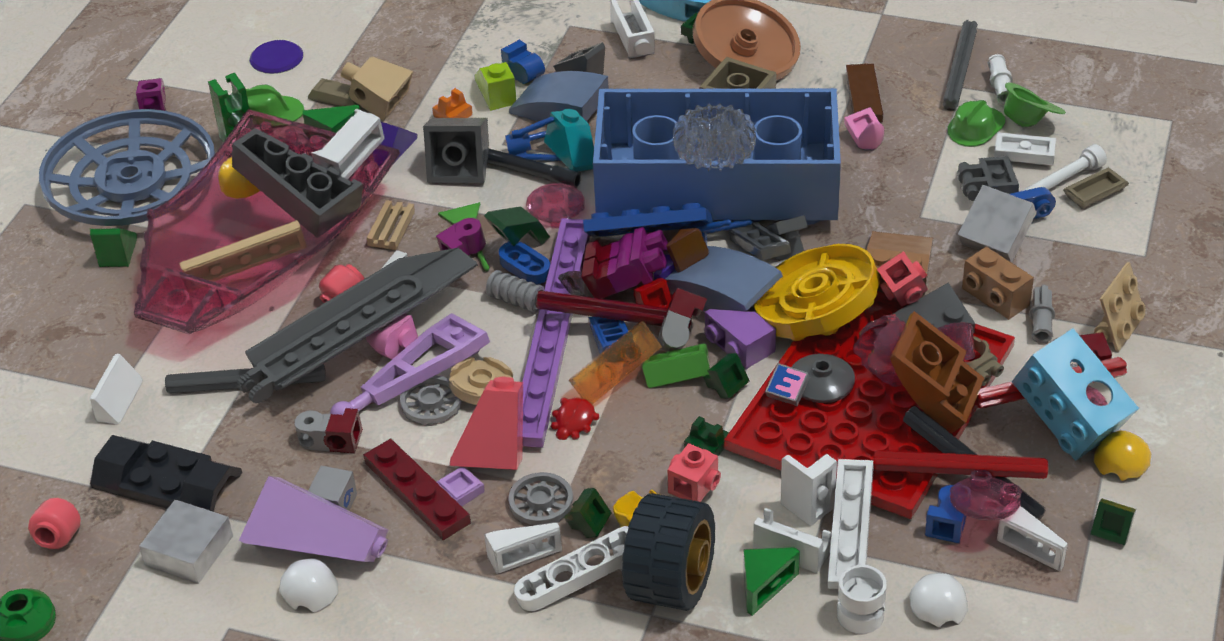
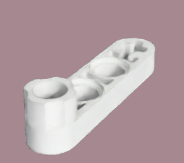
(573, 562)

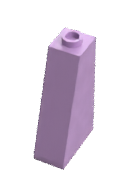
(306, 523)

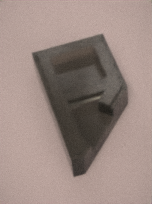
(574, 284)

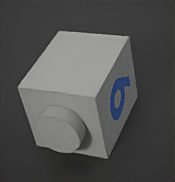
(335, 486)

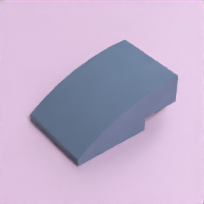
(558, 92)
(726, 279)

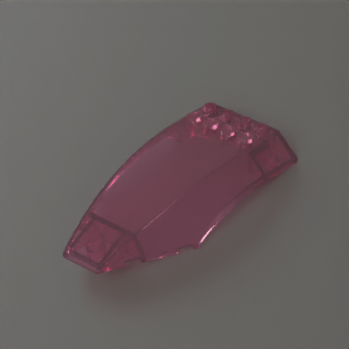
(206, 219)

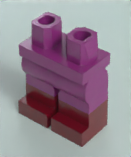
(623, 262)

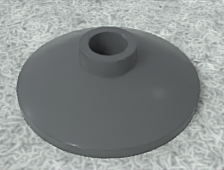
(829, 377)

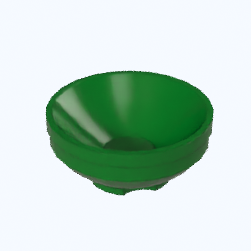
(29, 623)

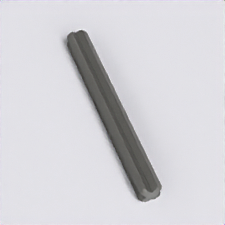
(960, 64)
(224, 380)

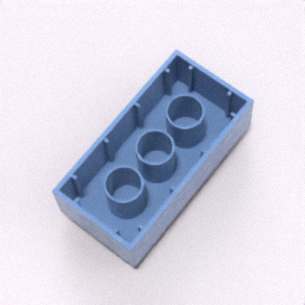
(789, 170)

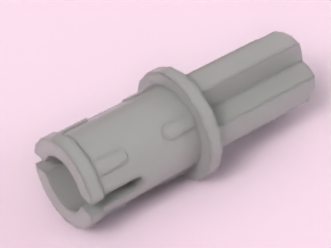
(1042, 314)

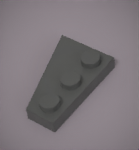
(938, 308)

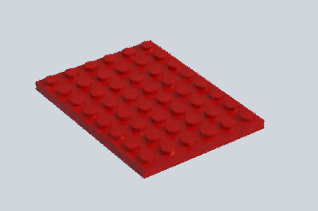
(851, 427)

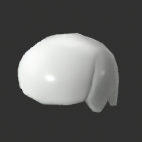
(308, 585)
(939, 599)

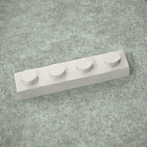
(850, 517)

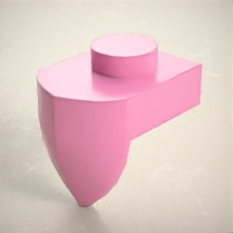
(865, 129)
(393, 337)

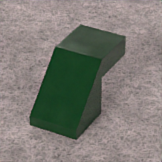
(515, 224)

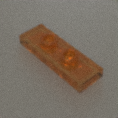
(615, 363)

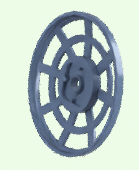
(113, 172)

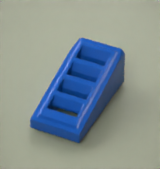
(606, 331)

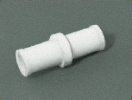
(999, 76)

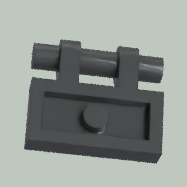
(991, 172)

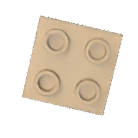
(1121, 308)

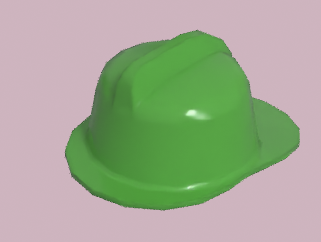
(269, 101)
(1025, 106)
(975, 123)

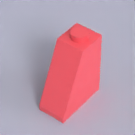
(494, 429)

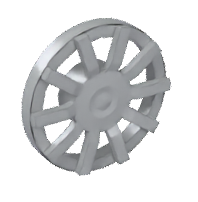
(430, 400)
(540, 498)

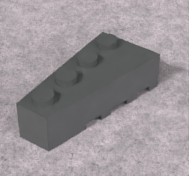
(295, 182)

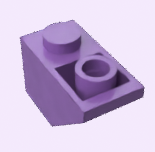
(741, 334)

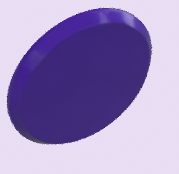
(276, 56)

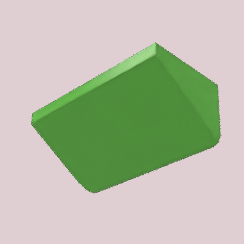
(676, 365)

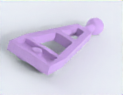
(451, 332)

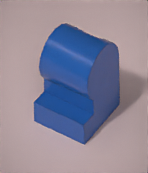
(521, 62)
(944, 520)

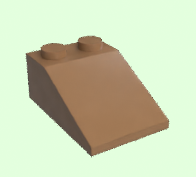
(886, 246)

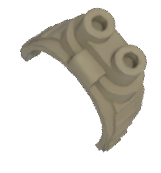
(987, 363)

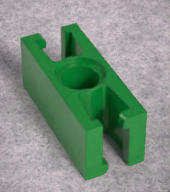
(228, 108)

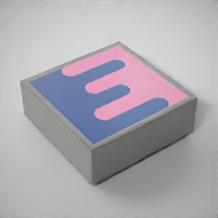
(787, 384)

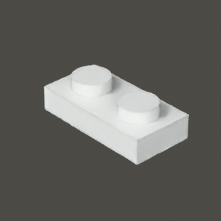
(1025, 148)

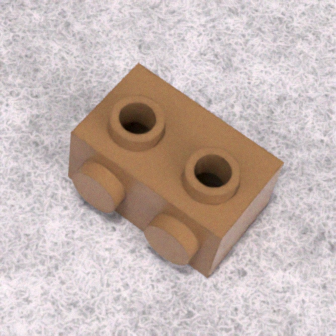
(997, 282)

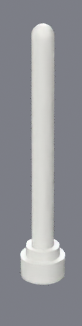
(1090, 158)

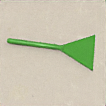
(455, 215)

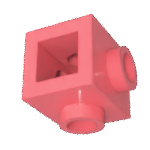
(902, 279)
(693, 473)

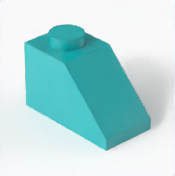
(571, 139)

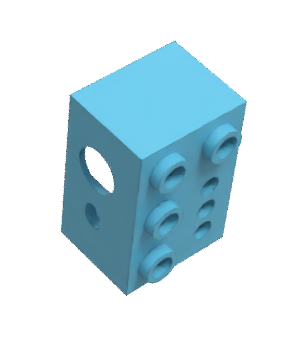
(1061, 396)

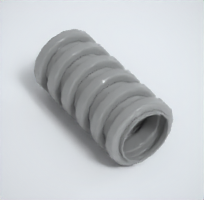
(513, 290)

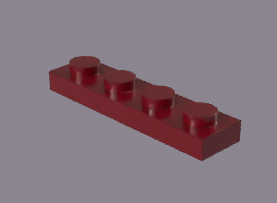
(417, 489)

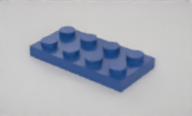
(660, 219)

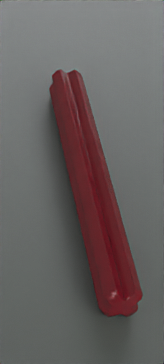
(601, 308)

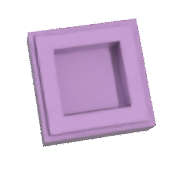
(462, 485)

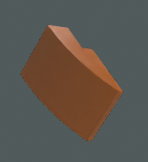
(935, 373)

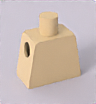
(377, 85)

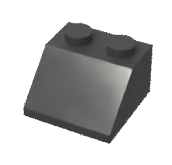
(456, 150)

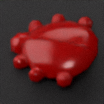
(573, 417)

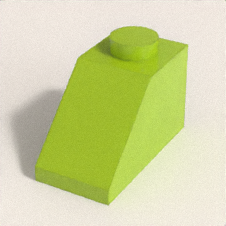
(496, 85)

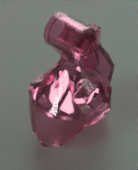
(880, 337)

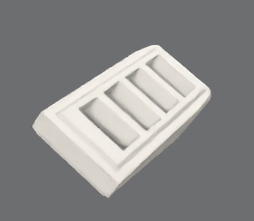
(1032, 538)
(514, 546)

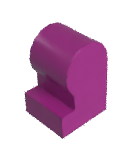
(151, 94)
(463, 235)

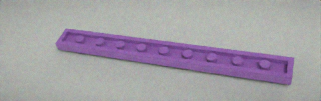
(550, 336)

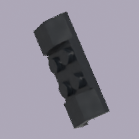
(159, 473)

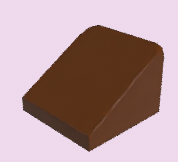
(687, 248)

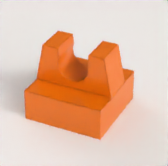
(453, 106)

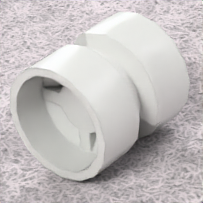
(861, 599)

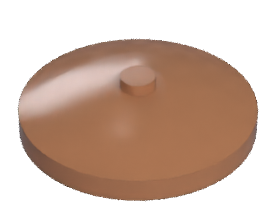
(746, 33)

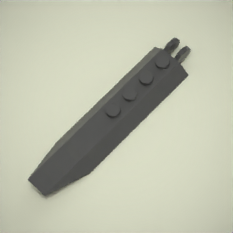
(349, 319)

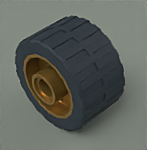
(668, 551)

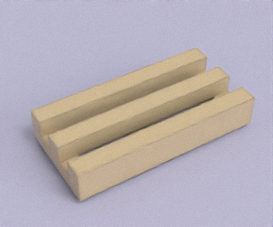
(389, 216)

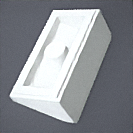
(115, 391)

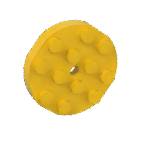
(820, 291)

